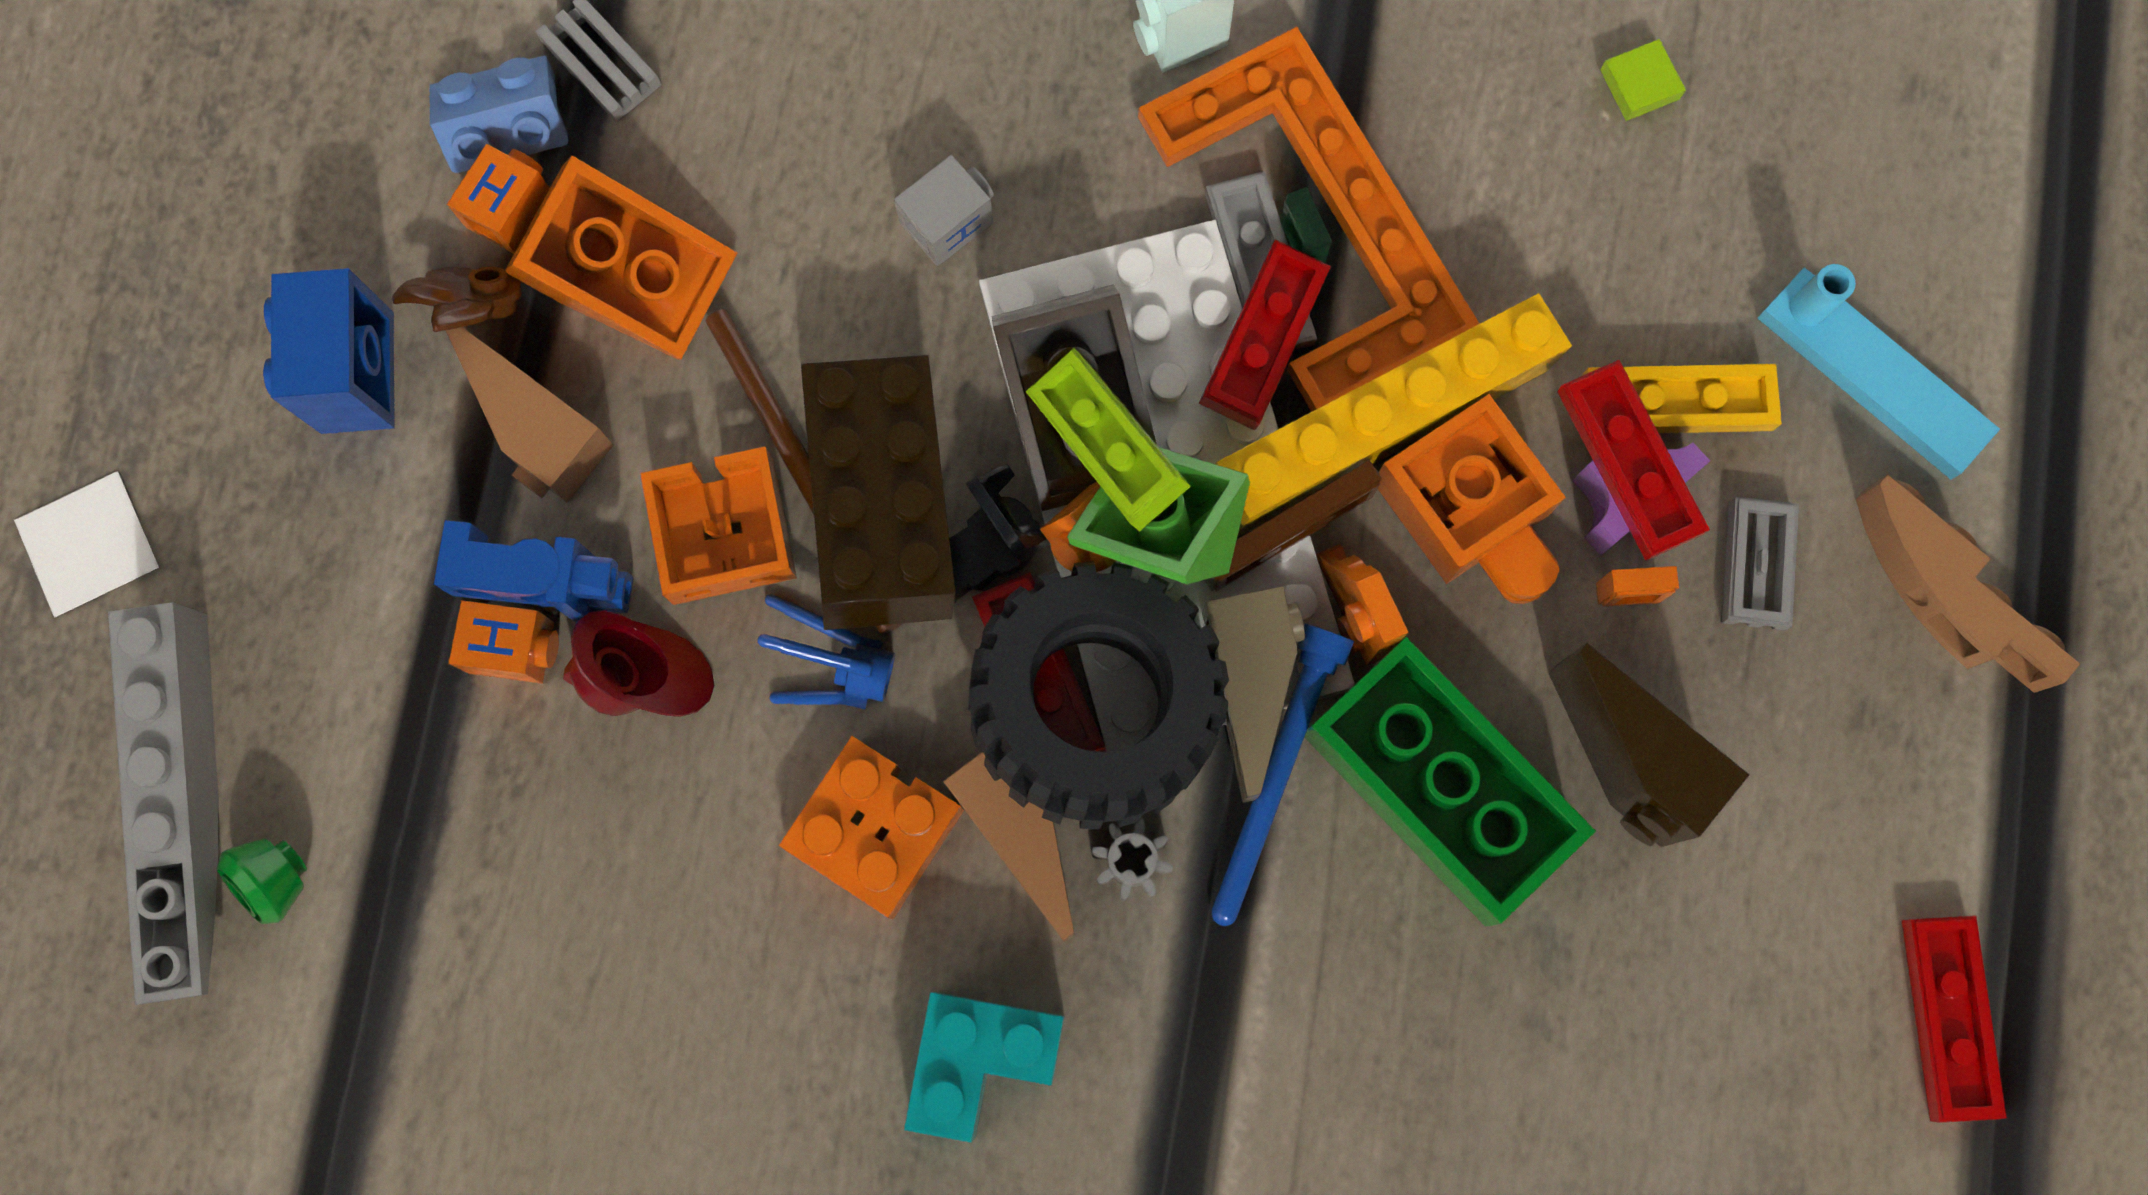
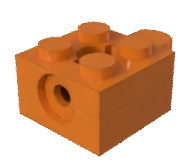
(1474, 499)

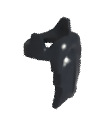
(998, 535)

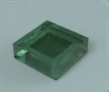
(1304, 225)

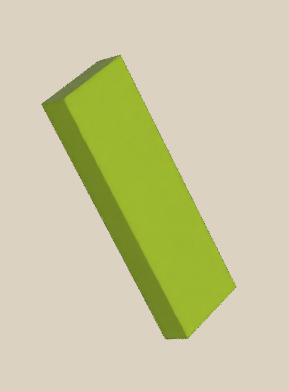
(1107, 440)

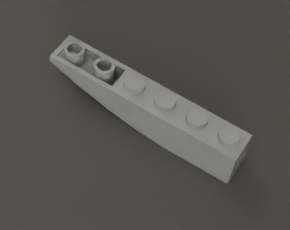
(167, 795)

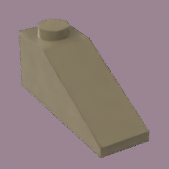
(1260, 650)

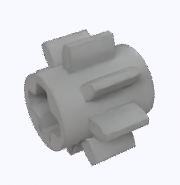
(1136, 842)

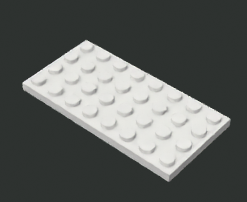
(1178, 317)

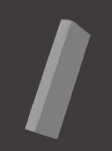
(1247, 230)

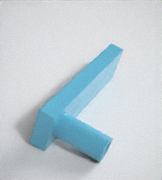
(1876, 370)

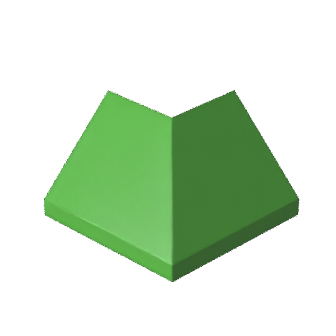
(1187, 539)

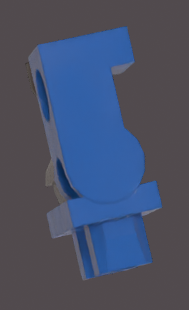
(530, 572)

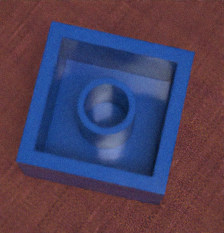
(330, 351)

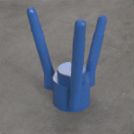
(861, 670)

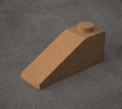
(531, 425)
(1019, 838)

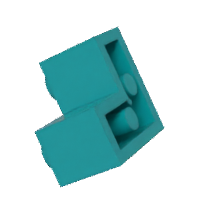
(963, 1045)

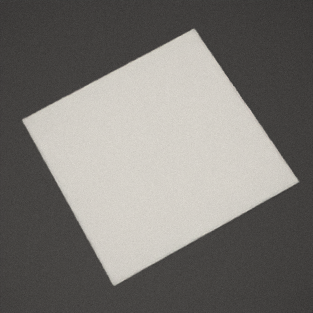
(86, 544)

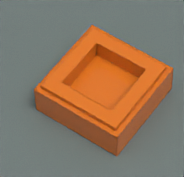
(1637, 586)

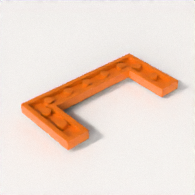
(1293, 86)

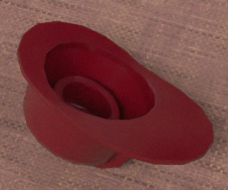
(635, 667)

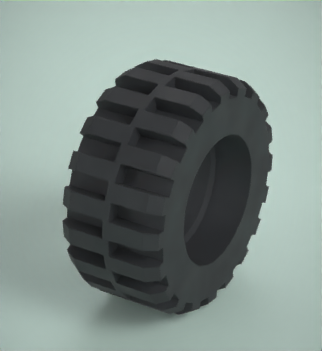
(1111, 613)

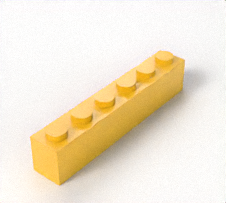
(1396, 408)

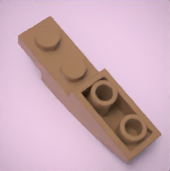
(1935, 575)

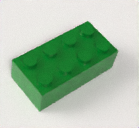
(1449, 784)

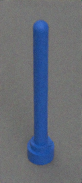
(1321, 655)

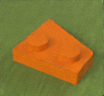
(1365, 602)

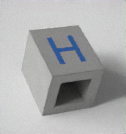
(946, 209)

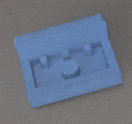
(498, 107)

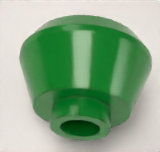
(263, 878)

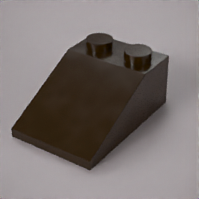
(1035, 341)
(1643, 754)

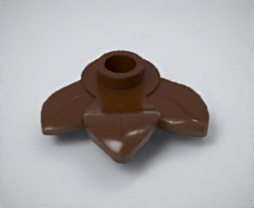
(462, 295)

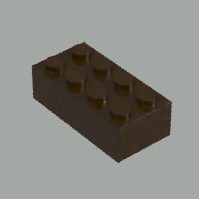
(877, 492)

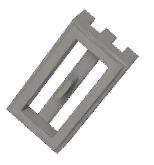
(569, 25)
(1732, 607)

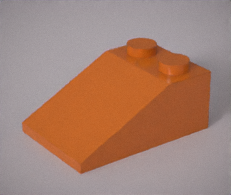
(621, 259)

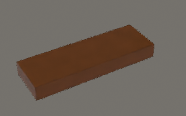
(1300, 522)

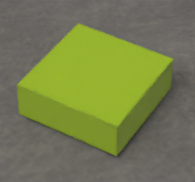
(1642, 79)

